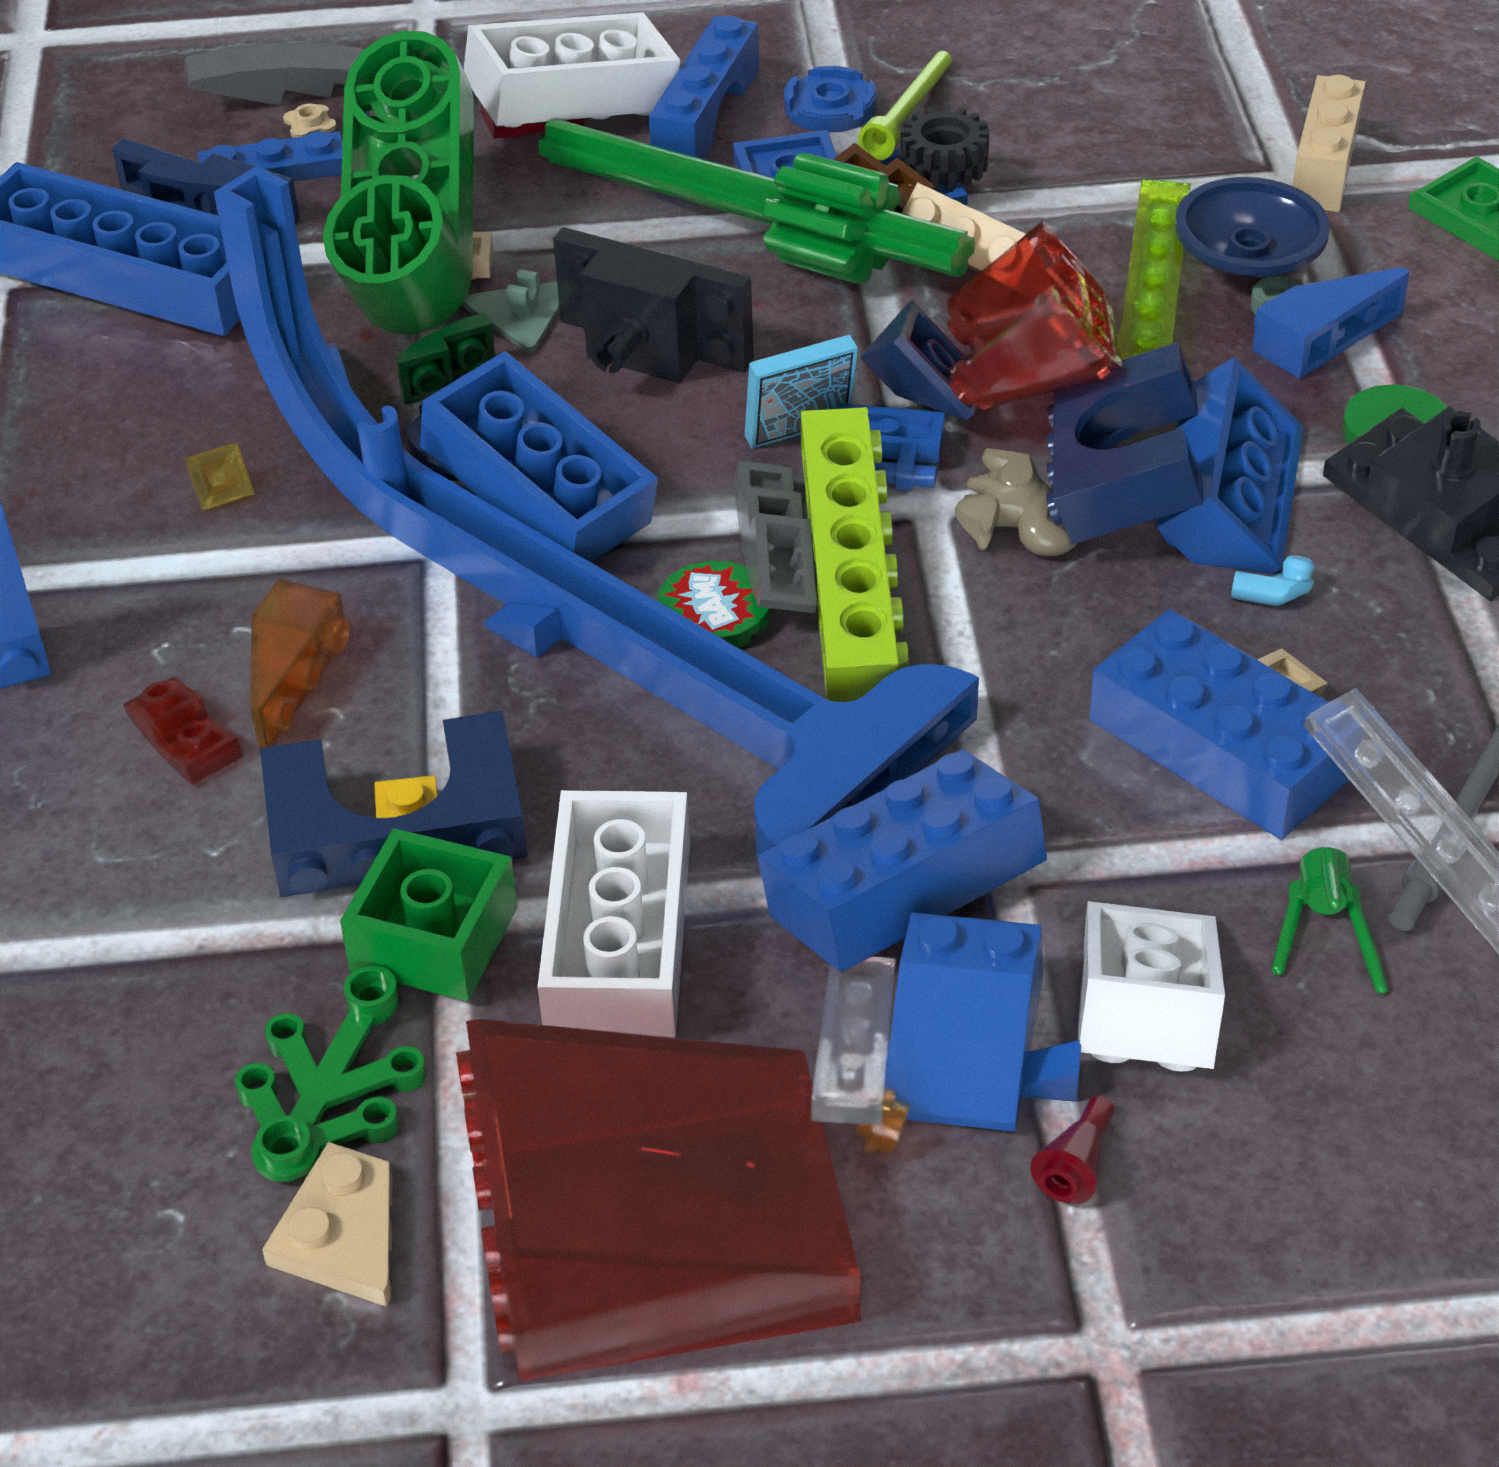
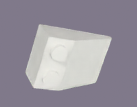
(1150, 986)

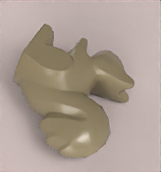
(1012, 498)

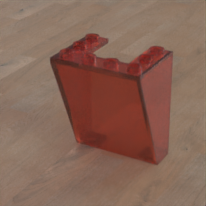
(649, 1195)

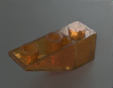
(291, 645)

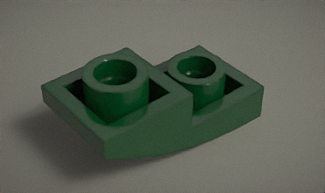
(444, 355)

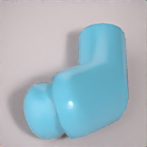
(1275, 590)

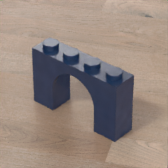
(1124, 486)
(327, 847)

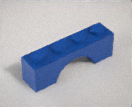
(718, 64)

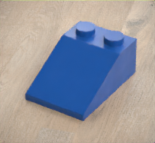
(964, 1019)

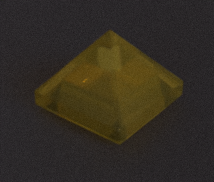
(219, 476)

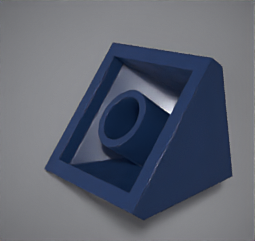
(916, 361)

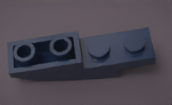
(179, 179)

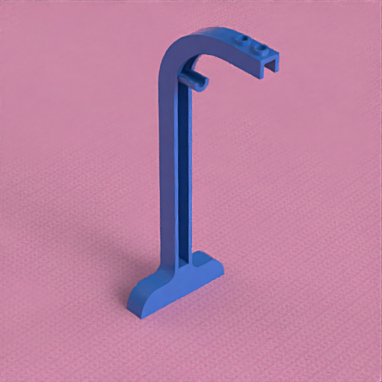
(823, 748)

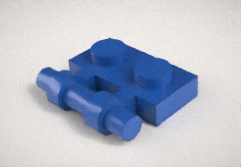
(910, 439)

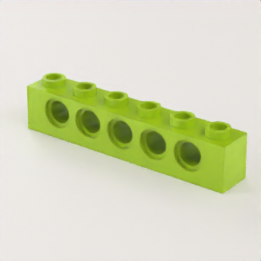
(849, 552)

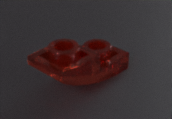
(181, 730)

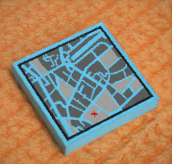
(797, 382)

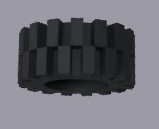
(946, 146)

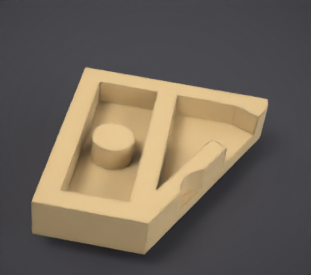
(339, 1226)

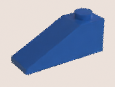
(1326, 317)

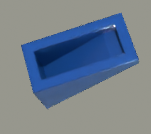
(527, 626)
(1053, 1072)

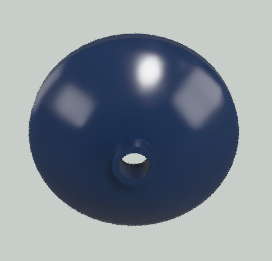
(1252, 226)

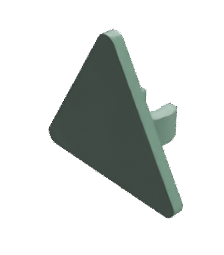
(520, 311)

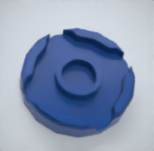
(830, 99)

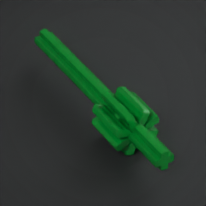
(819, 211)

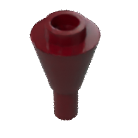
(1070, 1163)

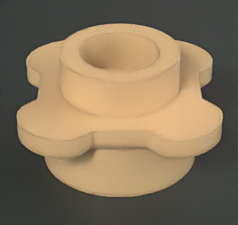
(309, 119)

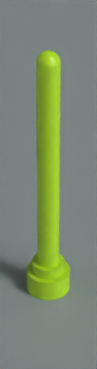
(882, 133)

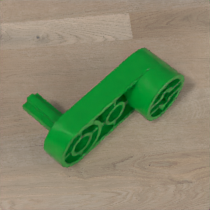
(393, 237)

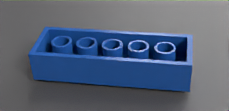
(115, 248)

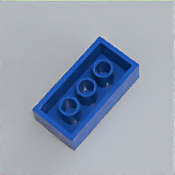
(537, 458)
(1217, 722)
(908, 849)

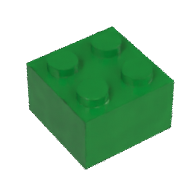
(430, 913)

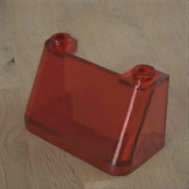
(1033, 323)

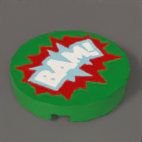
(717, 599)

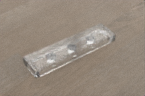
(854, 1043)

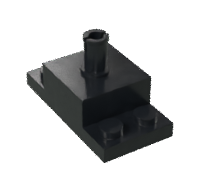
(652, 307)
(1431, 487)

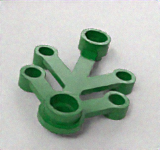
(371, 1000)

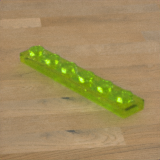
(1153, 270)

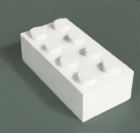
(568, 68)
(616, 912)

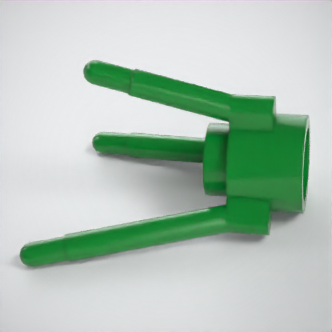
(1327, 889)

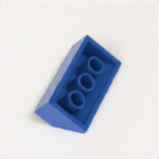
(1248, 472)

